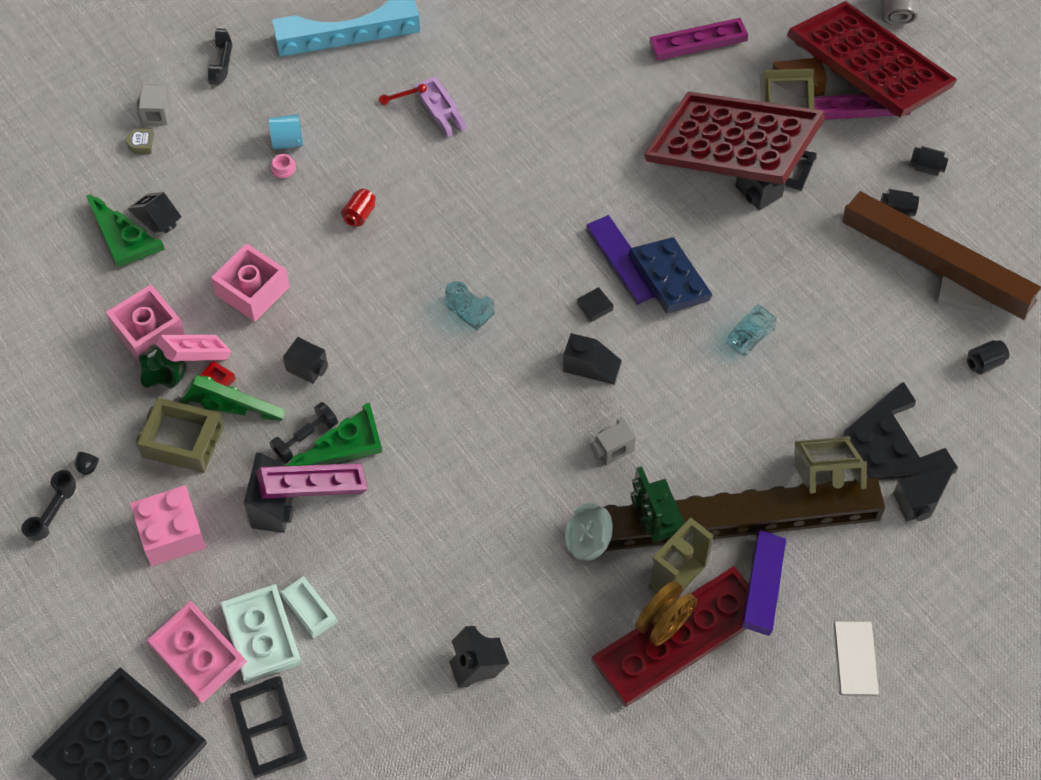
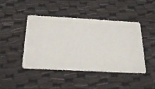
(856, 658)

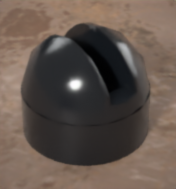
(85, 463)

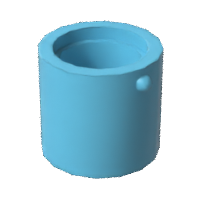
(285, 132)

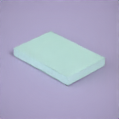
(261, 633)

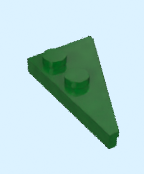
(125, 240)
(227, 399)
(348, 441)

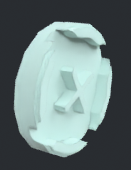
(588, 532)

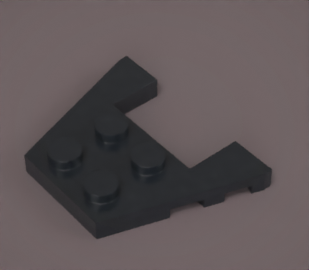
(885, 445)

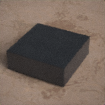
(595, 304)

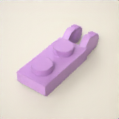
(440, 106)

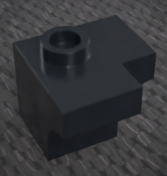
(759, 192)
(476, 657)

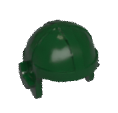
(159, 369)

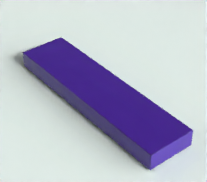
(616, 250)
(764, 583)

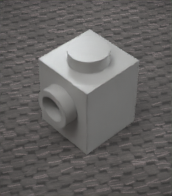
(154, 104)

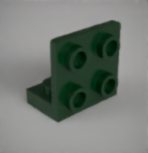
(657, 505)

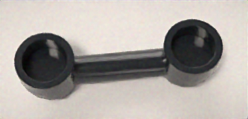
(218, 73)
(65, 486)

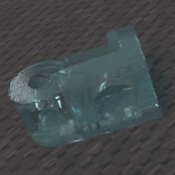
(467, 305)
(751, 330)

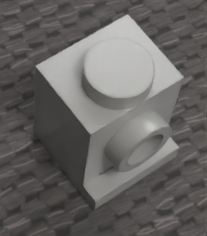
(614, 442)

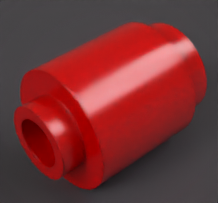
(358, 207)

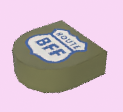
(140, 141)

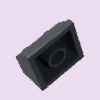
(266, 513)

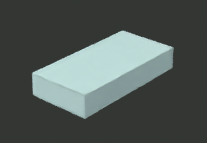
(308, 607)

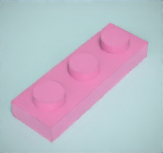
(193, 347)

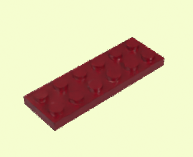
(638, 666)

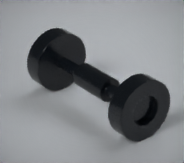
(324, 415)

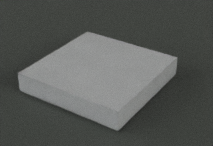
(959, 297)

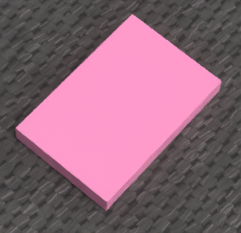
(196, 651)

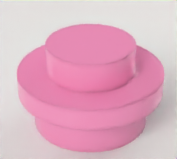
(283, 166)

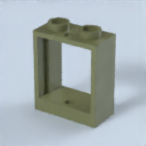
(205, 444)

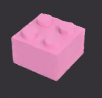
(250, 282)
(143, 319)
(168, 525)

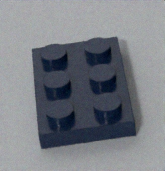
(669, 274)

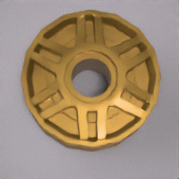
(666, 613)

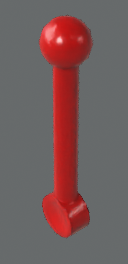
(384, 99)

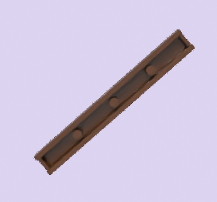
(941, 255)

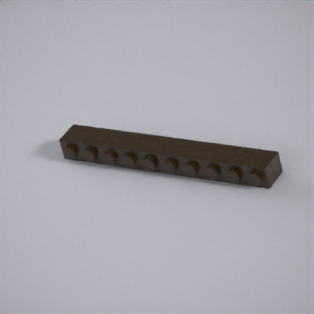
(754, 510)

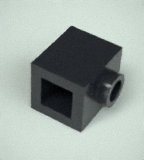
(305, 360)

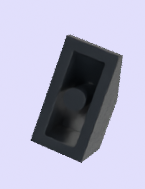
(156, 212)
(590, 359)
(921, 493)

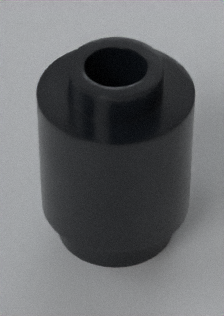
(928, 160)
(901, 201)
(987, 356)

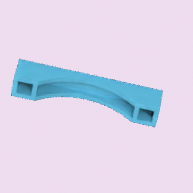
(303, 35)

